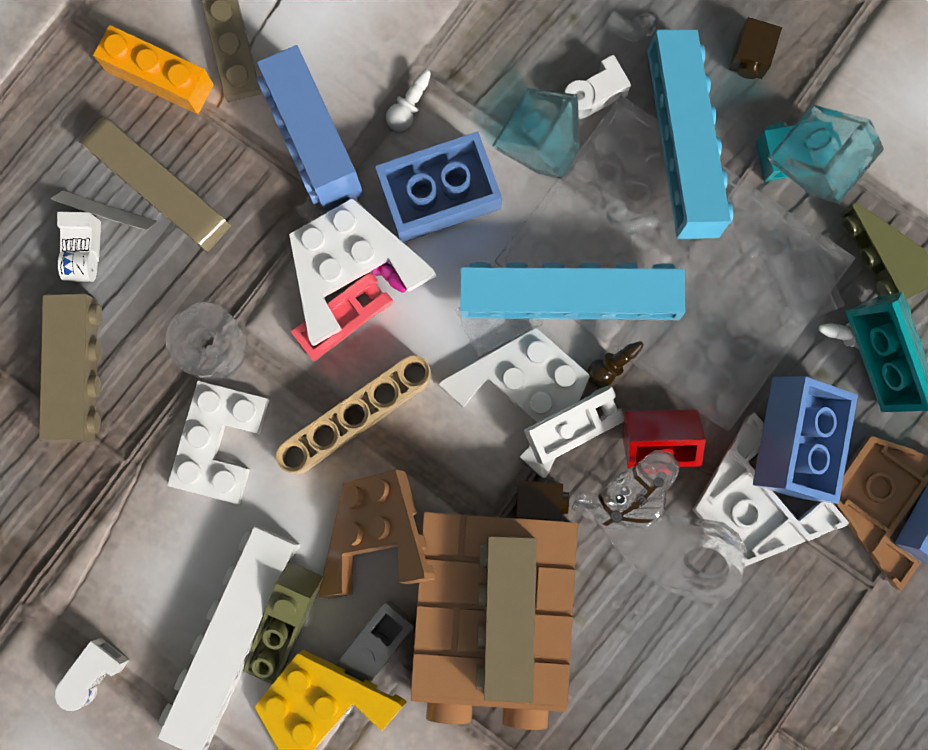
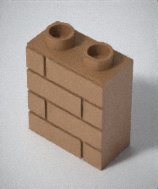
(450, 616)

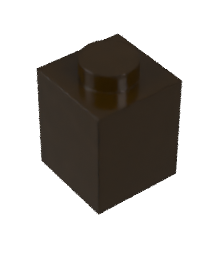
(755, 49)
(541, 501)

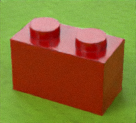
(665, 430)

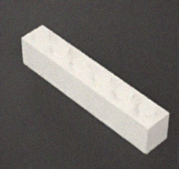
(227, 642)

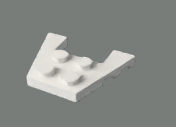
(340, 250)
(531, 375)
(757, 512)

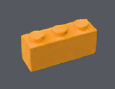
(153, 69)

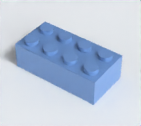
(308, 129)

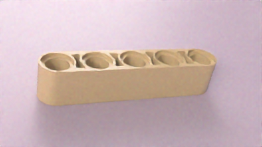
(337, 420)

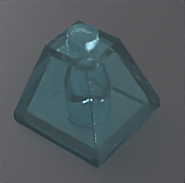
(542, 132)

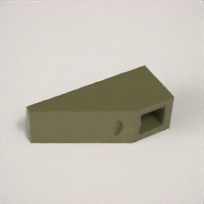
(890, 255)
(282, 622)

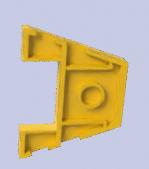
(313, 699)

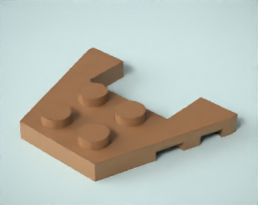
(875, 497)
(372, 517)

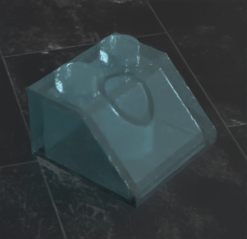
(828, 152)

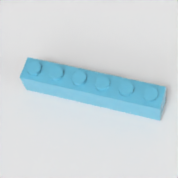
(689, 135)
(572, 292)

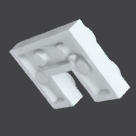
(195, 461)

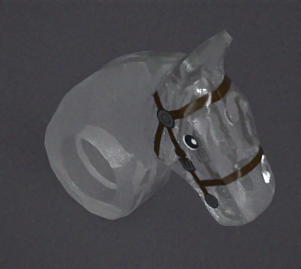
(655, 543)

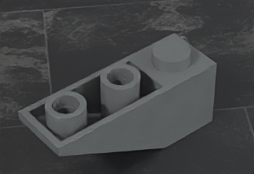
(377, 642)

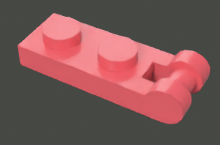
(348, 314)

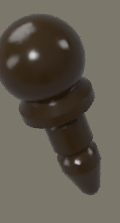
(604, 370)

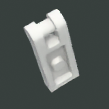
(574, 425)

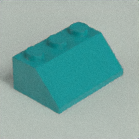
(891, 352)

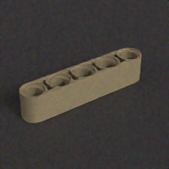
(155, 183)

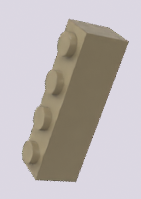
(70, 368)
(509, 619)

